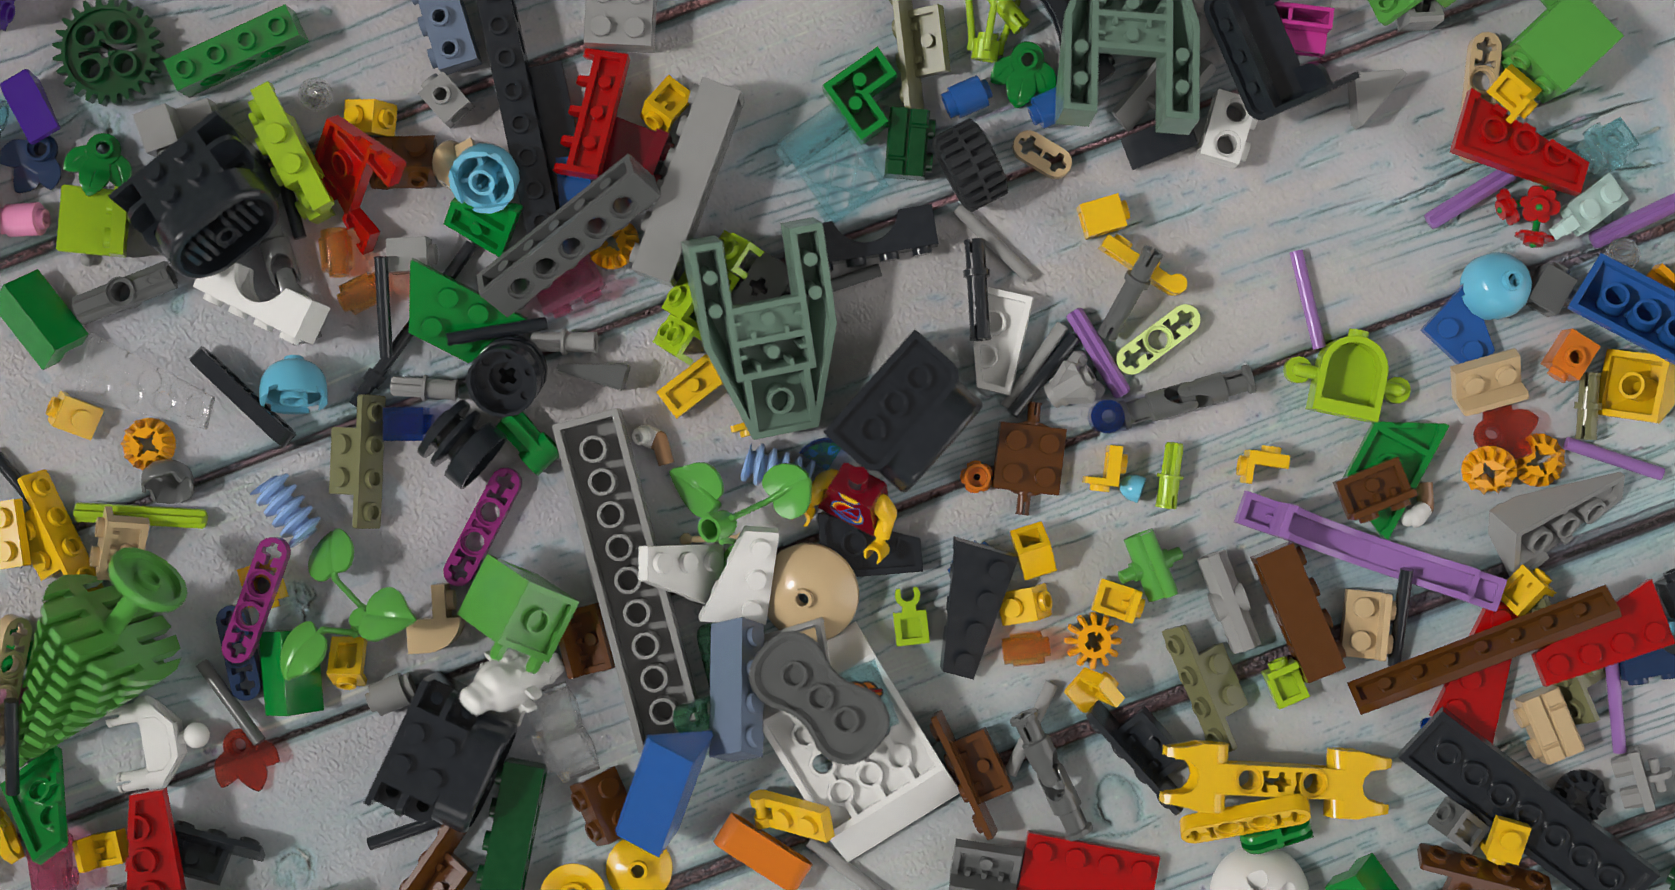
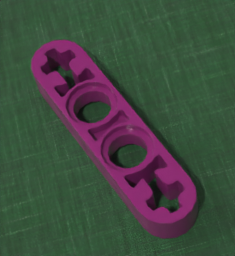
(478, 524)
(260, 601)

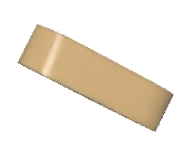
(1045, 147)

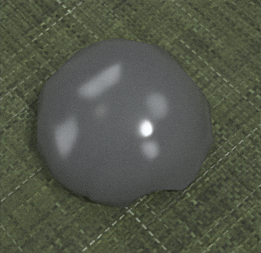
(168, 481)

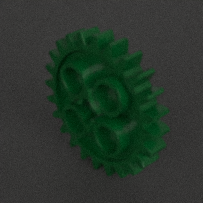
(105, 22)

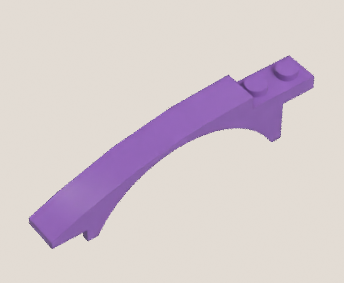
(1369, 551)

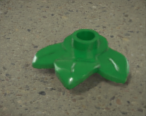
(1023, 79)
(98, 169)

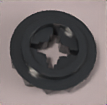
(1583, 781)

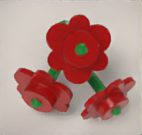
(1538, 207)

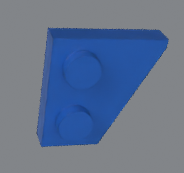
(1459, 331)

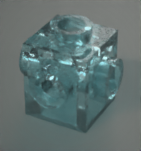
(1607, 145)

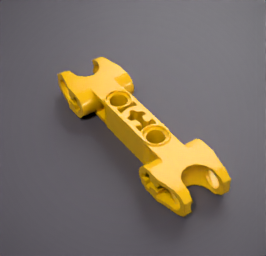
(1215, 776)

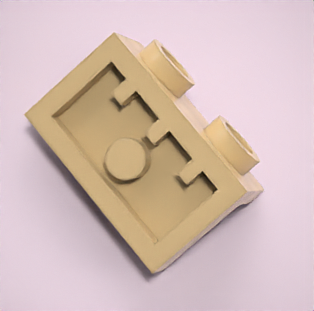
(1488, 382)
(114, 534)
(1367, 624)

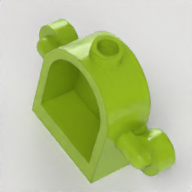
(1348, 378)

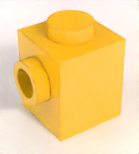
(1033, 550)

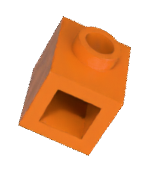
(1569, 356)

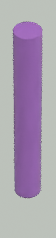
(1307, 299)
(1614, 458)
(1616, 709)

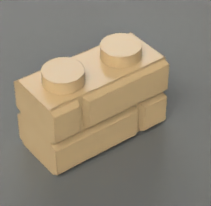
(1548, 725)

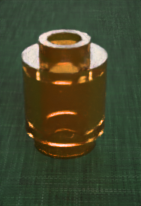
(336, 252)
(358, 293)
(1025, 648)

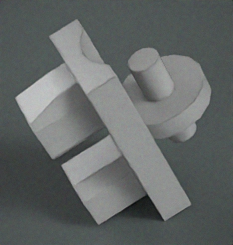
(1640, 794)

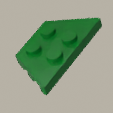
(444, 306)
(1410, 442)

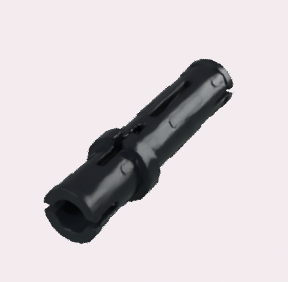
(976, 276)

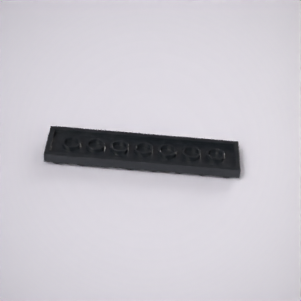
(1494, 784)

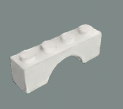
(289, 312)

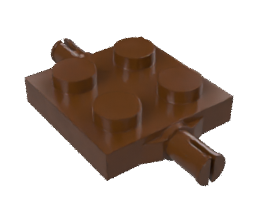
(1029, 458)

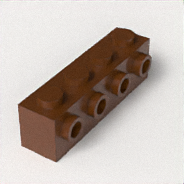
(1298, 611)

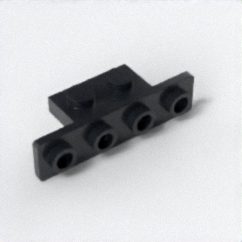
(1140, 744)
(207, 853)

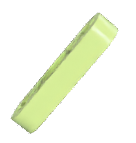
(1172, 317)

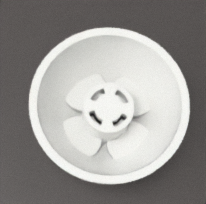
(1259, 872)

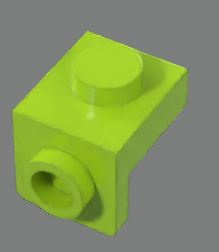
(1285, 682)

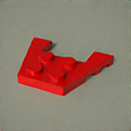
(348, 162)

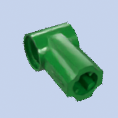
(535, 448)

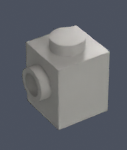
(445, 99)

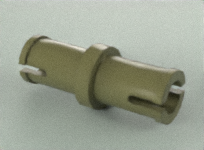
(1588, 406)

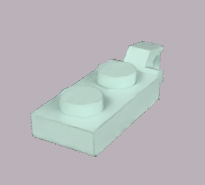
(1589, 207)

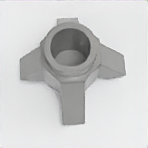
(1074, 383)

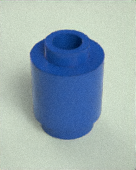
(966, 97)
(1043, 108)

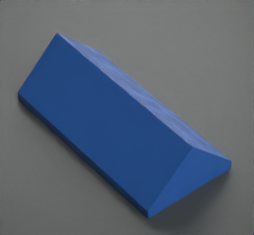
(1628, 306)
(662, 789)

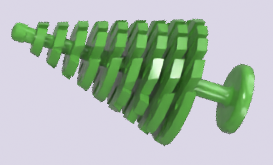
(95, 653)

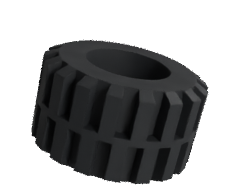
(970, 165)

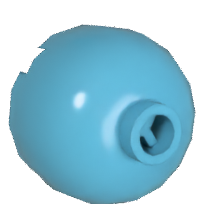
(484, 178)
(1495, 285)
(293, 386)

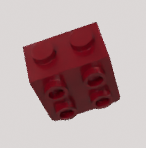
(643, 144)

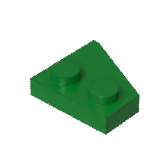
(485, 229)

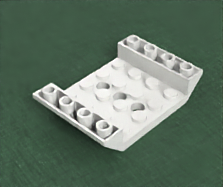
(882, 791)

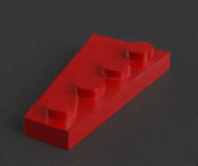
(1515, 147)
(1637, 632)
(1479, 695)
(153, 844)
(1062, 864)

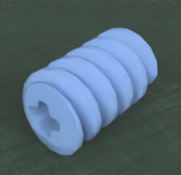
(759, 463)
(287, 509)

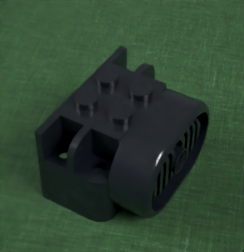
(203, 199)
(906, 414)
(442, 757)

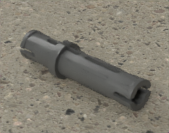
(1135, 283)

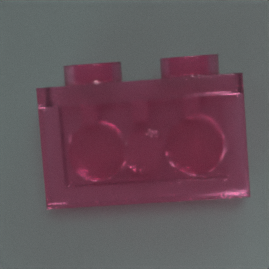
(578, 284)
(56, 872)

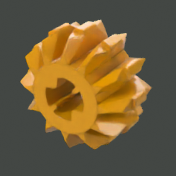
(1104, 643)

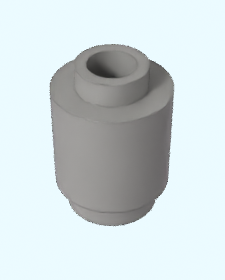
(391, 693)

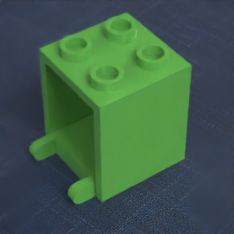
(1561, 45)
(517, 611)

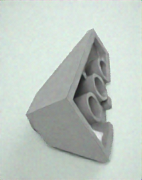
(1538, 520)

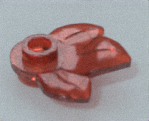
(1510, 427)
(247, 764)

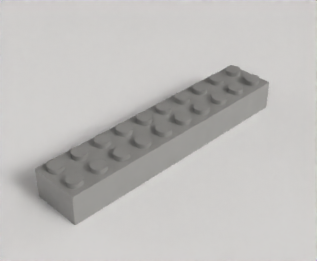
(635, 614)

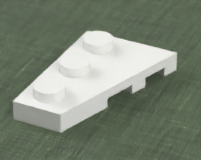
(999, 357)
(682, 568)
(746, 579)

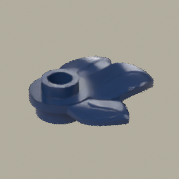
(29, 166)

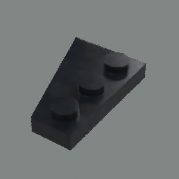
(850, 543)

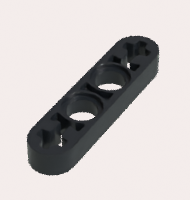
(242, 396)

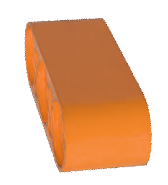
(762, 852)

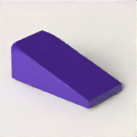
(30, 105)

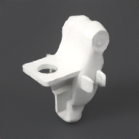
(509, 686)

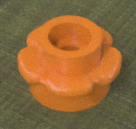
(967, 476)

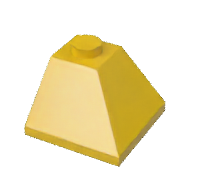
(1636, 386)

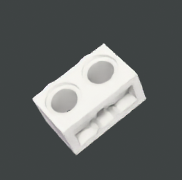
(1220, 126)

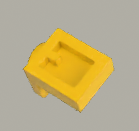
(665, 104)
(1525, 589)
(347, 662)

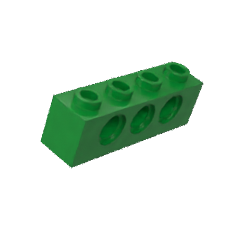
(236, 51)

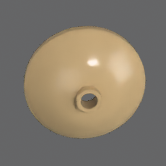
(823, 578)

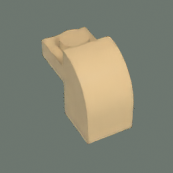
(442, 629)

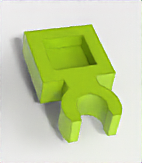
(910, 624)

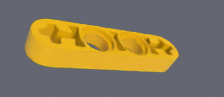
(1245, 819)

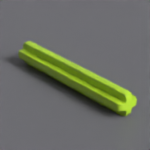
(157, 515)

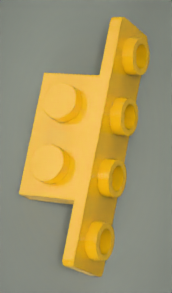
(50, 531)

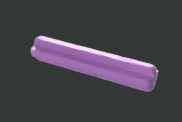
(1468, 198)
(1633, 221)
(1098, 353)

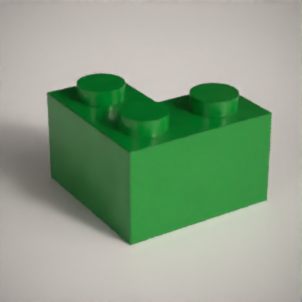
(854, 92)

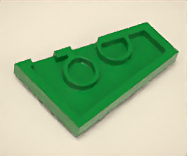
(41, 806)

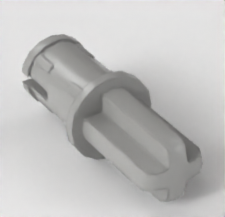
(566, 341)
(424, 388)

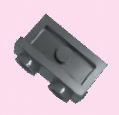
(984, 866)

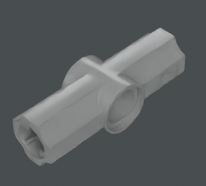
(1229, 601)

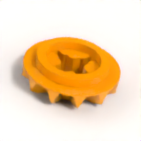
(611, 258)
(163, 440)
(1495, 458)
(1532, 474)

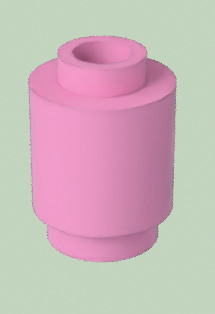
(24, 219)

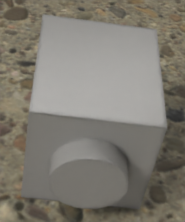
(403, 249)

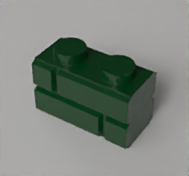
(907, 143)

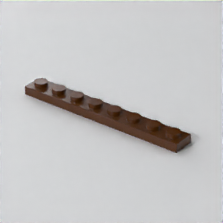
(1484, 649)

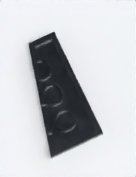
(974, 600)

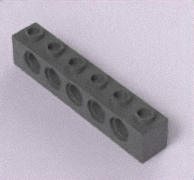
(522, 270)

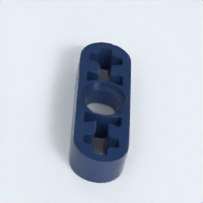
(253, 674)

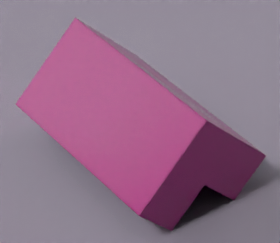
(1306, 26)

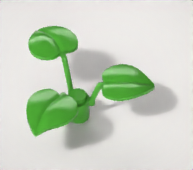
(702, 486)
(380, 618)

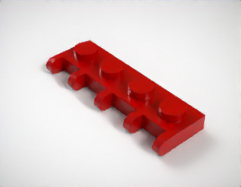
(596, 114)

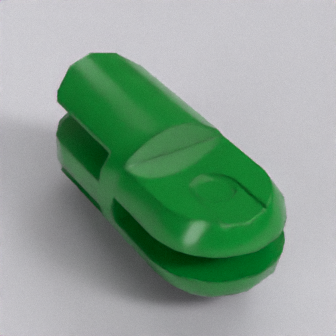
(1276, 839)

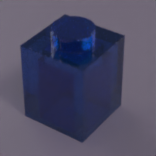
(406, 423)

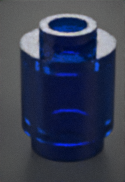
(1095, 416)

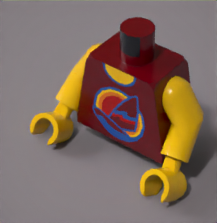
(857, 500)

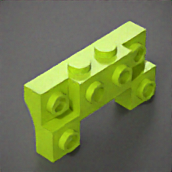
(290, 154)
(682, 323)

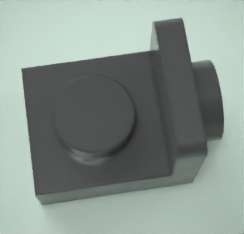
(1458, 825)

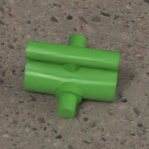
(1150, 565)

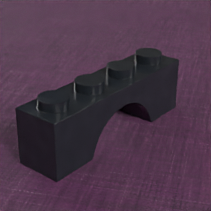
(912, 232)

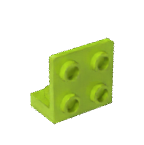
(91, 223)

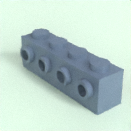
(449, 35)
(734, 707)

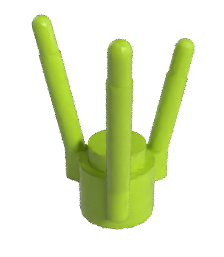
(986, 46)

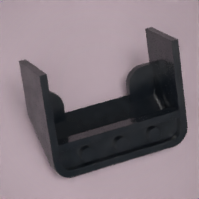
(1264, 58)

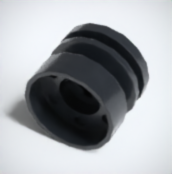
(496, 390)
(456, 439)

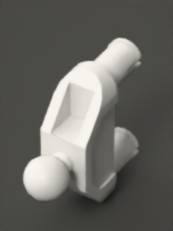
(162, 742)

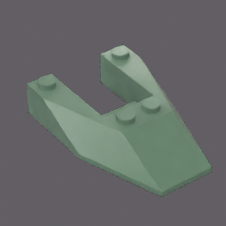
(1133, 28)
(773, 342)

